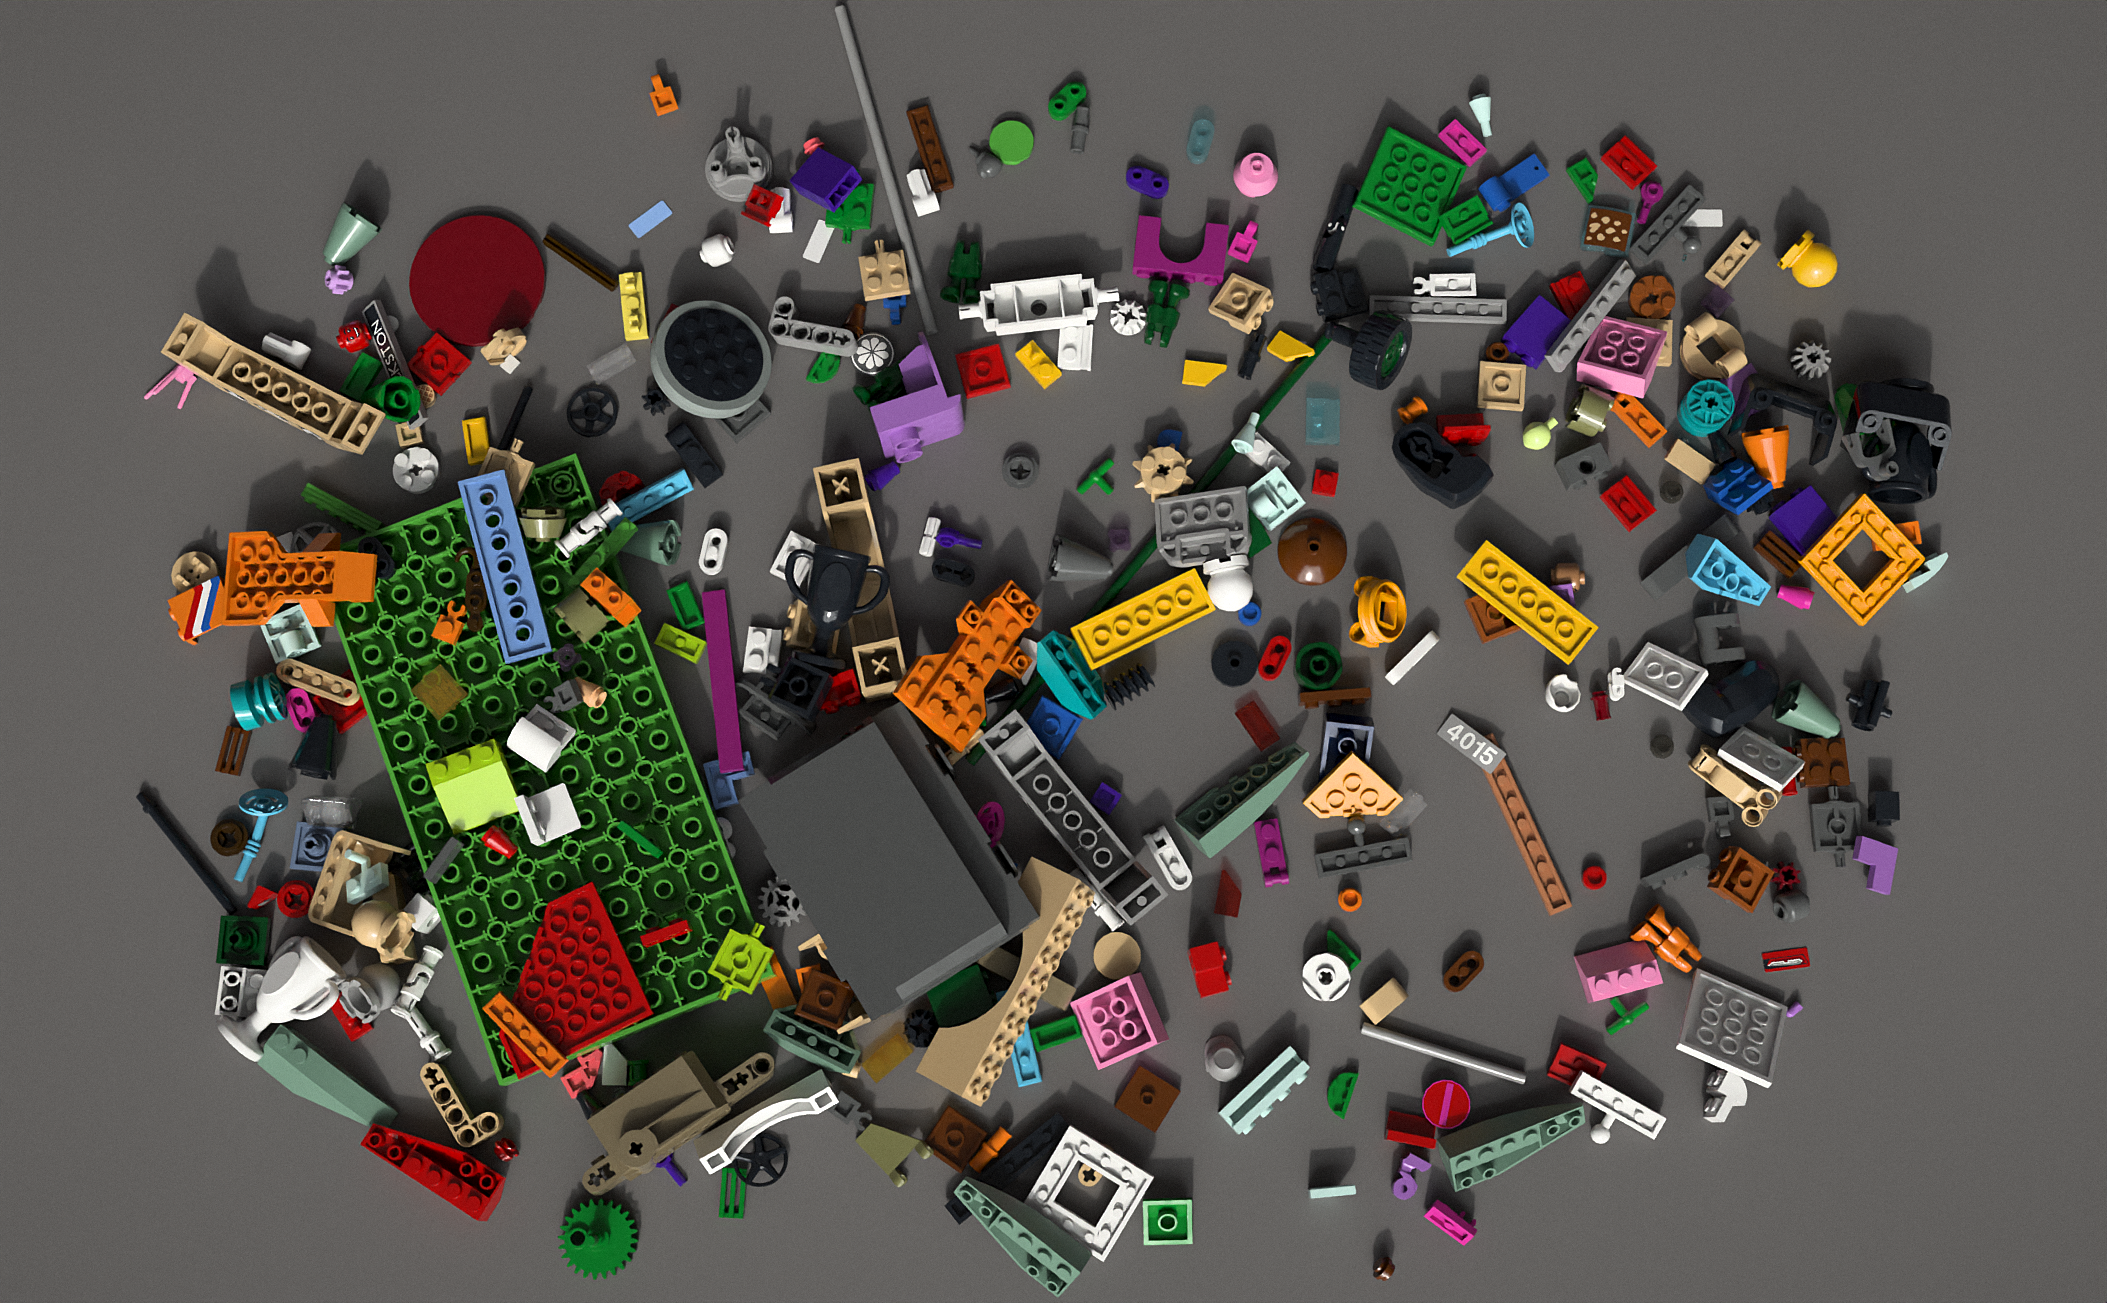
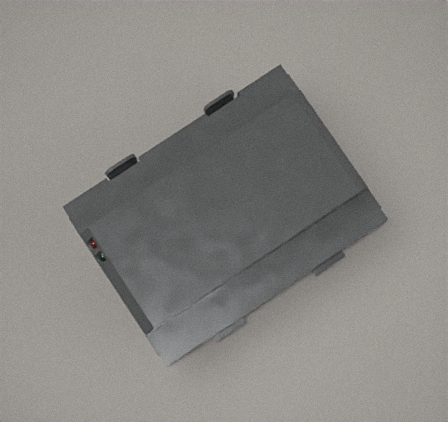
(888, 861)

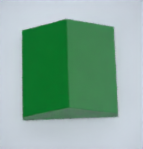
(1167, 1221)

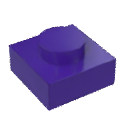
(1105, 798)

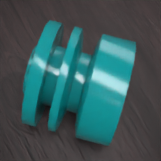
(1697, 417)
(258, 701)

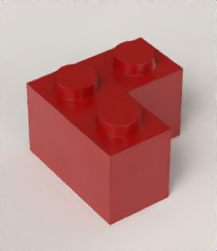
(1208, 969)

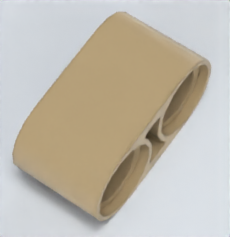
(1384, 1000)

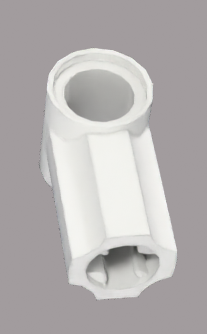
(923, 197)
(784, 218)
(290, 352)

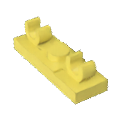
(633, 306)

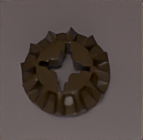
(219, 840)

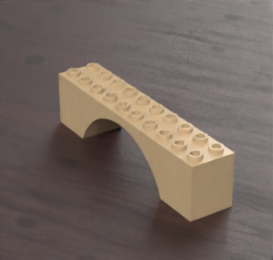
(853, 529)
(973, 1054)

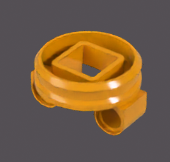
(1370, 629)

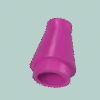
(1798, 596)

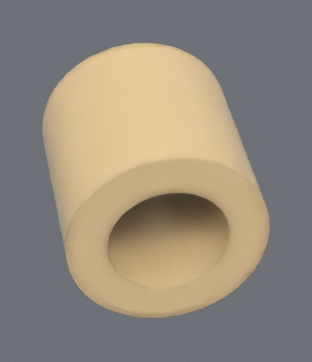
(855, 1071)

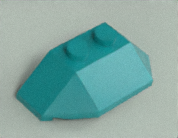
(1069, 675)

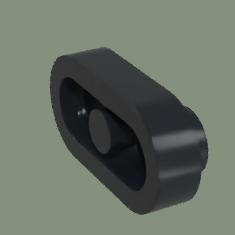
(382, 557)

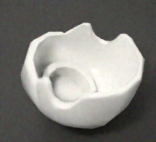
(1562, 693)

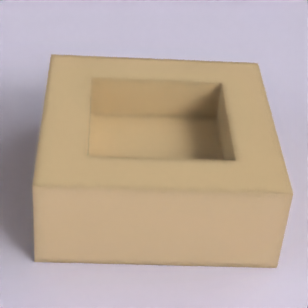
(409, 437)

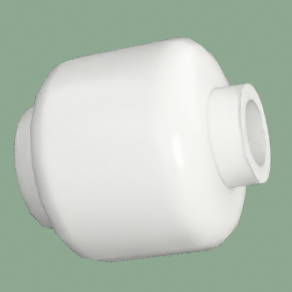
(717, 250)

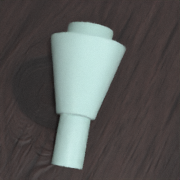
(1481, 107)
(1245, 438)

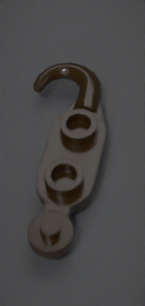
(476, 594)

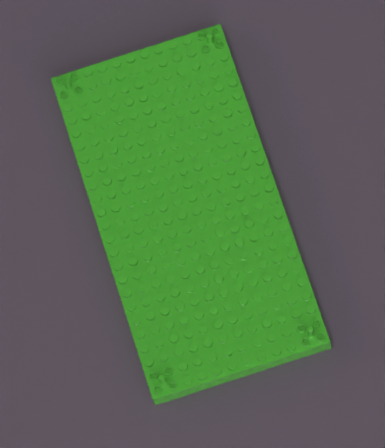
(619, 765)

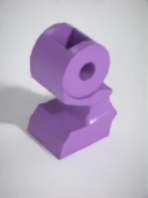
(1405, 1186)

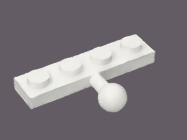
(1616, 1106)

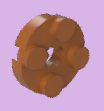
(1652, 285)

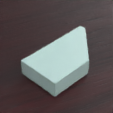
(1329, 1191)

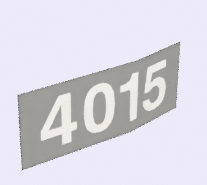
(1471, 743)

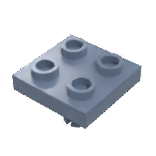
(311, 846)

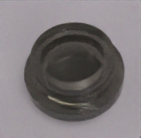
(1671, 492)
(1661, 746)

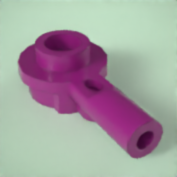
(1651, 193)

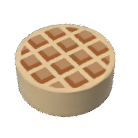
(427, 395)

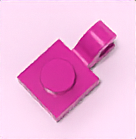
(1244, 244)

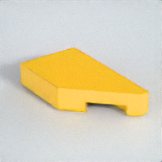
(1288, 348)
(1201, 373)

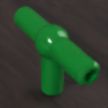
(1096, 477)
(1626, 1017)

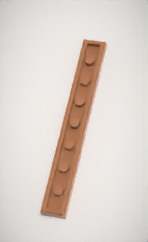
(1527, 836)

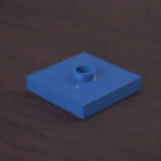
(1053, 726)

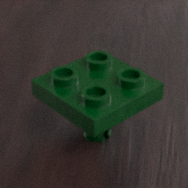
(243, 940)

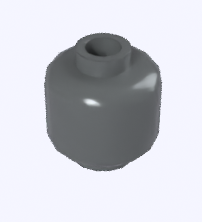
(1791, 906)

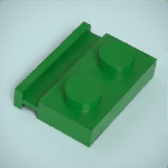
(1465, 220)

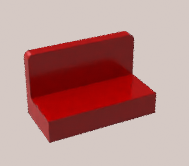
(1410, 1130)

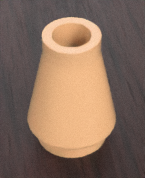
(592, 694)

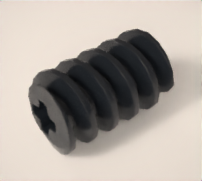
(1127, 685)

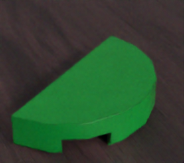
(824, 368)
(1340, 1092)

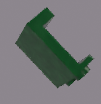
(962, 997)

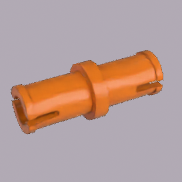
(990, 1149)

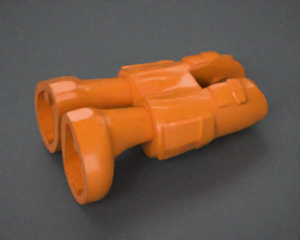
(1674, 939)

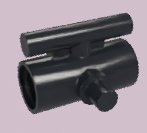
(1869, 705)

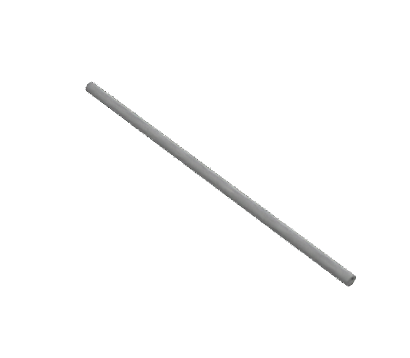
(886, 171)

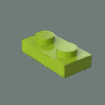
(680, 643)

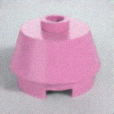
(1255, 175)

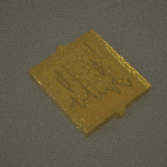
(439, 692)

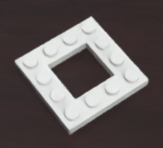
(1131, 1178)

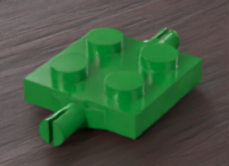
(854, 212)

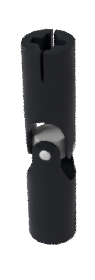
(1335, 228)

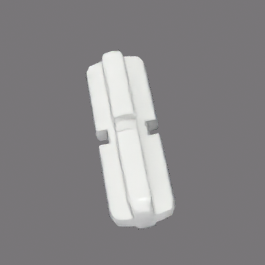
(928, 542)

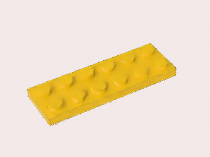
(1527, 602)
(1142, 619)

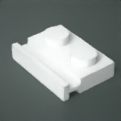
(1075, 348)
(802, 564)
(761, 649)

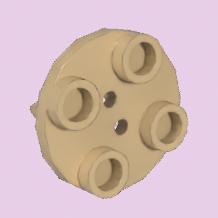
(200, 564)

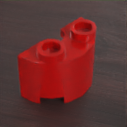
(620, 485)
(843, 692)

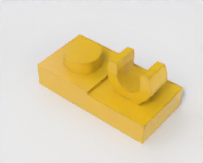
(1038, 364)

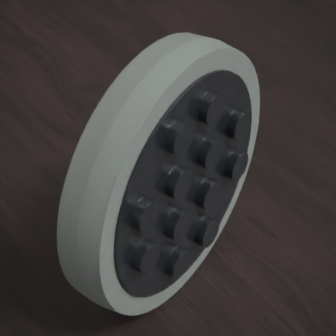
(710, 359)

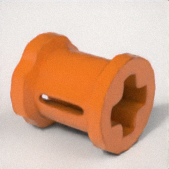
(1412, 410)

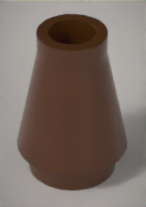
(855, 320)

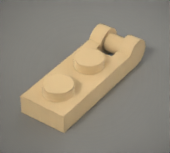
(1732, 260)

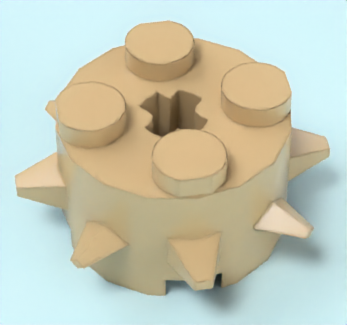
(1162, 459)

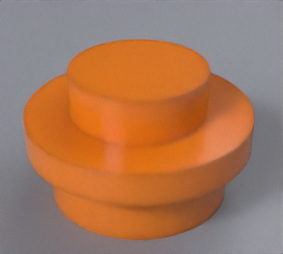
(1349, 899)

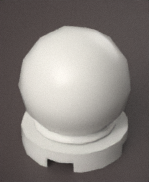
(1229, 584)

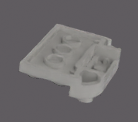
(1203, 526)

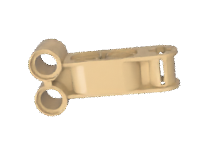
(1735, 785)

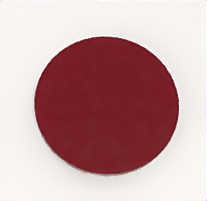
(477, 279)

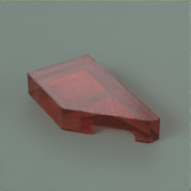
(1228, 897)

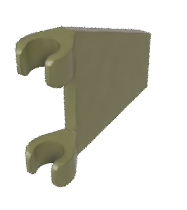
(890, 1148)

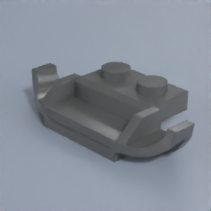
(765, 715)

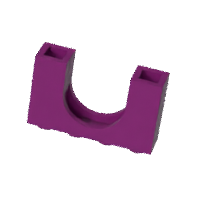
(1205, 268)

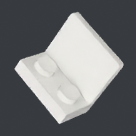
(548, 814)

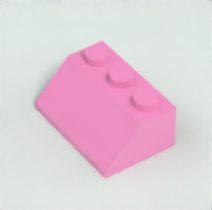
(1617, 970)

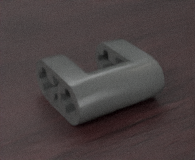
(1709, 643)

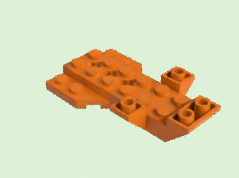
(266, 576)
(983, 645)

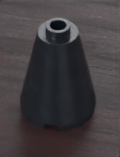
(318, 749)

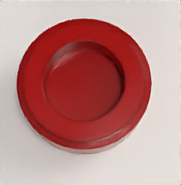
(1593, 877)

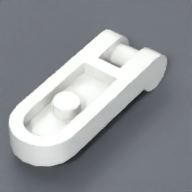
(1169, 859)

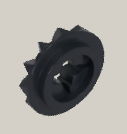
(929, 1023)

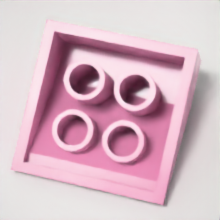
(1621, 356)
(1119, 1020)

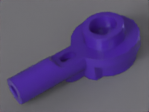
(948, 537)
(672, 1170)

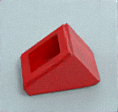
(261, 896)

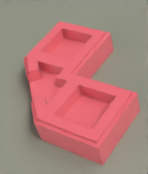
(584, 1076)

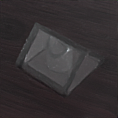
(332, 811)

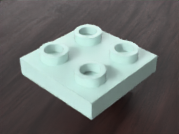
(1273, 499)
(290, 634)

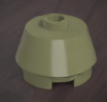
(543, 522)

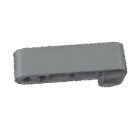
(814, 332)

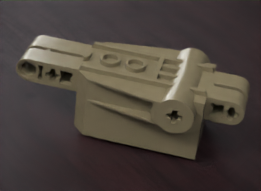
(665, 1115)

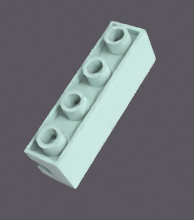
(1264, 1090)

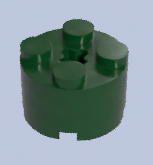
(1311, 655)

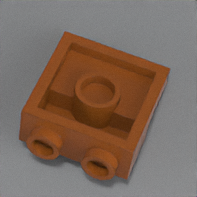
(1488, 620)
(1740, 878)

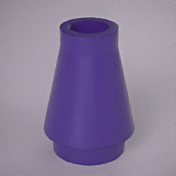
(881, 476)

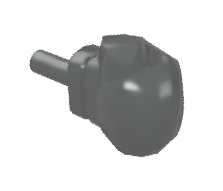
(987, 164)

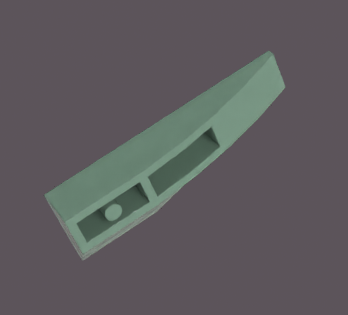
(1026, 1235)

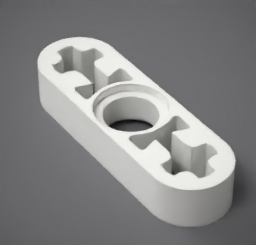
(1412, 657)

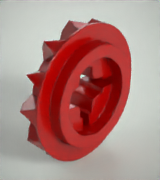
(285, 899)

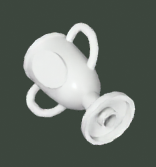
(290, 988)

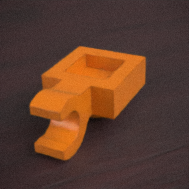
(662, 98)

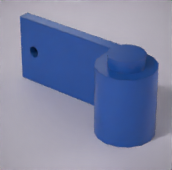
(1513, 183)

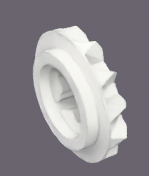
(1132, 326)

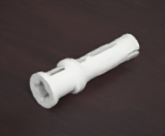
(429, 1038)

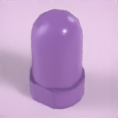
(1794, 1009)

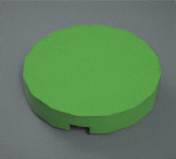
(1011, 142)

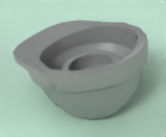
(1223, 1058)

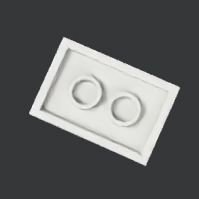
(1665, 676)
(1761, 758)

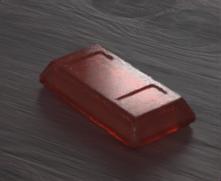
(1257, 726)

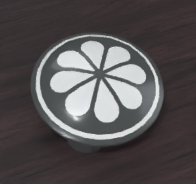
(873, 354)

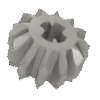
(1804, 365)

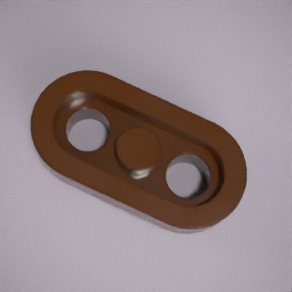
(1463, 972)

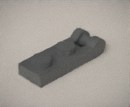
(1677, 871)

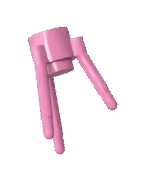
(180, 374)

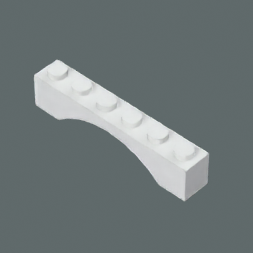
(805, 1097)

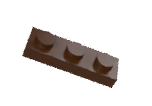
(1334, 698)

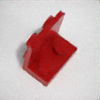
(1462, 428)

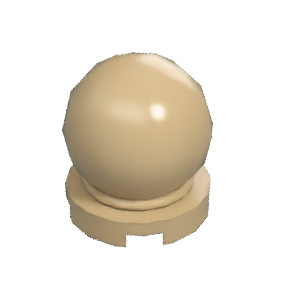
(383, 927)

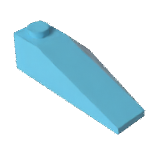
(1722, 572)

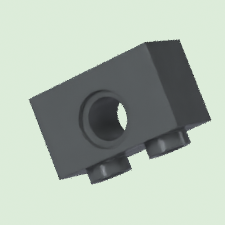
(1593, 457)

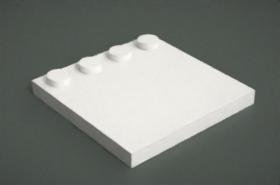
(1732, 1028)

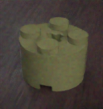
(1588, 411)
(581, 615)

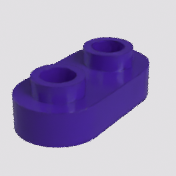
(1146, 182)

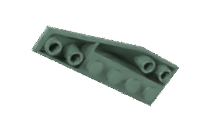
(1504, 1141)

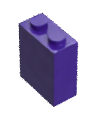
(826, 179)
(1535, 332)
(1802, 518)

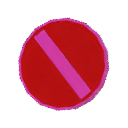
(1446, 1104)

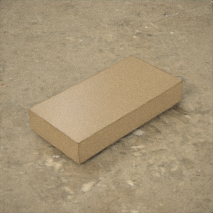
(1689, 461)

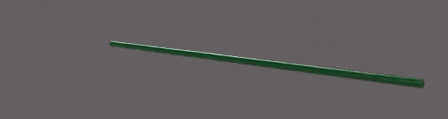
(1149, 548)

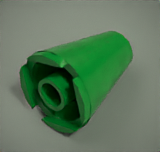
(395, 398)

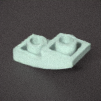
(1927, 570)

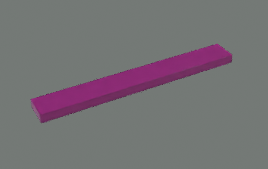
(723, 681)

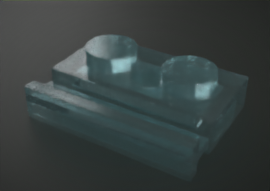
(1322, 422)

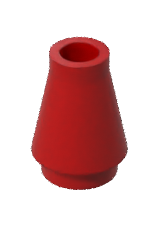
(498, 841)

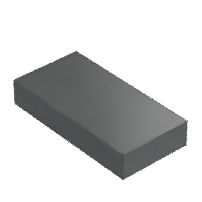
(443, 860)

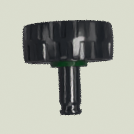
(1376, 349)

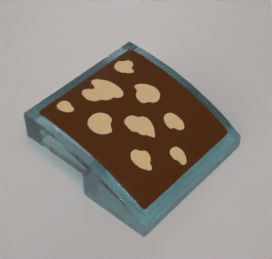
(1608, 231)

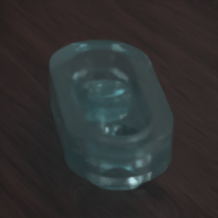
(1200, 143)

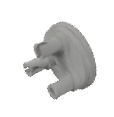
(738, 165)

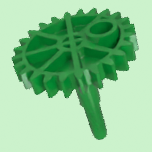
(606, 1239)

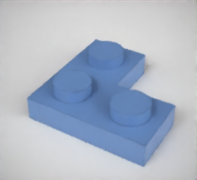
(722, 784)

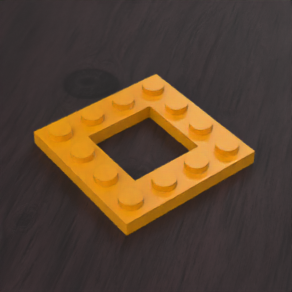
(1820, 565)

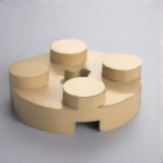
(503, 345)

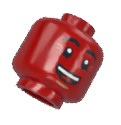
(354, 336)

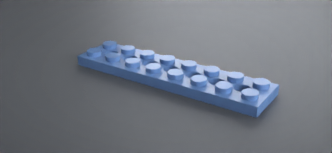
(490, 559)

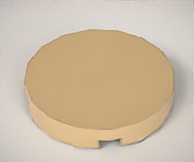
(1117, 955)

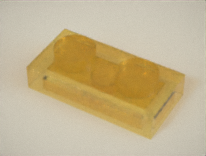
(887, 1058)

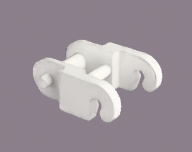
(1615, 684)

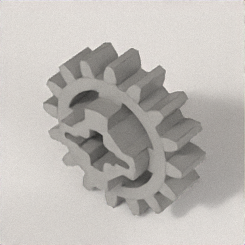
(774, 908)

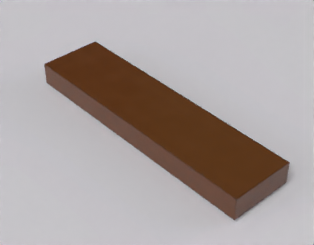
(929, 149)

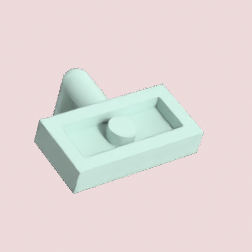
(369, 881)

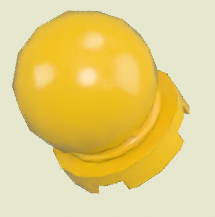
(1810, 262)

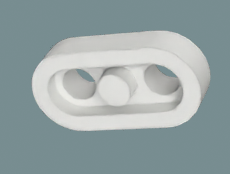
(713, 552)

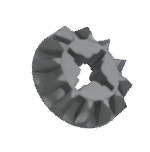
(1012, 463)

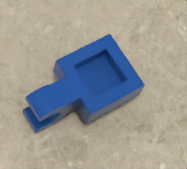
(895, 304)

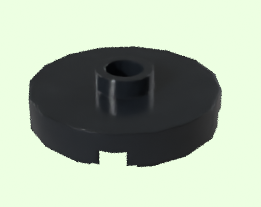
(1230, 675)

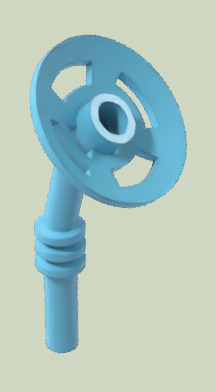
(1516, 226)
(262, 810)

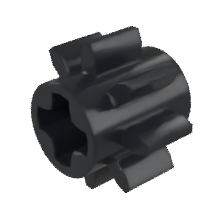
(659, 406)
(1762, 505)

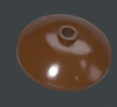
(1311, 566)

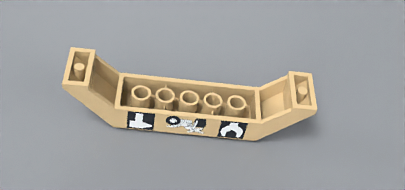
(272, 386)

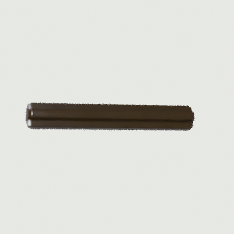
(580, 262)

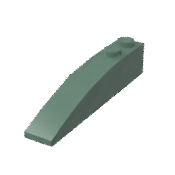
(1231, 809)
(320, 1079)

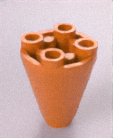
(1769, 452)

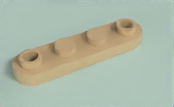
(318, 682)

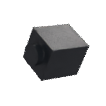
(1883, 807)

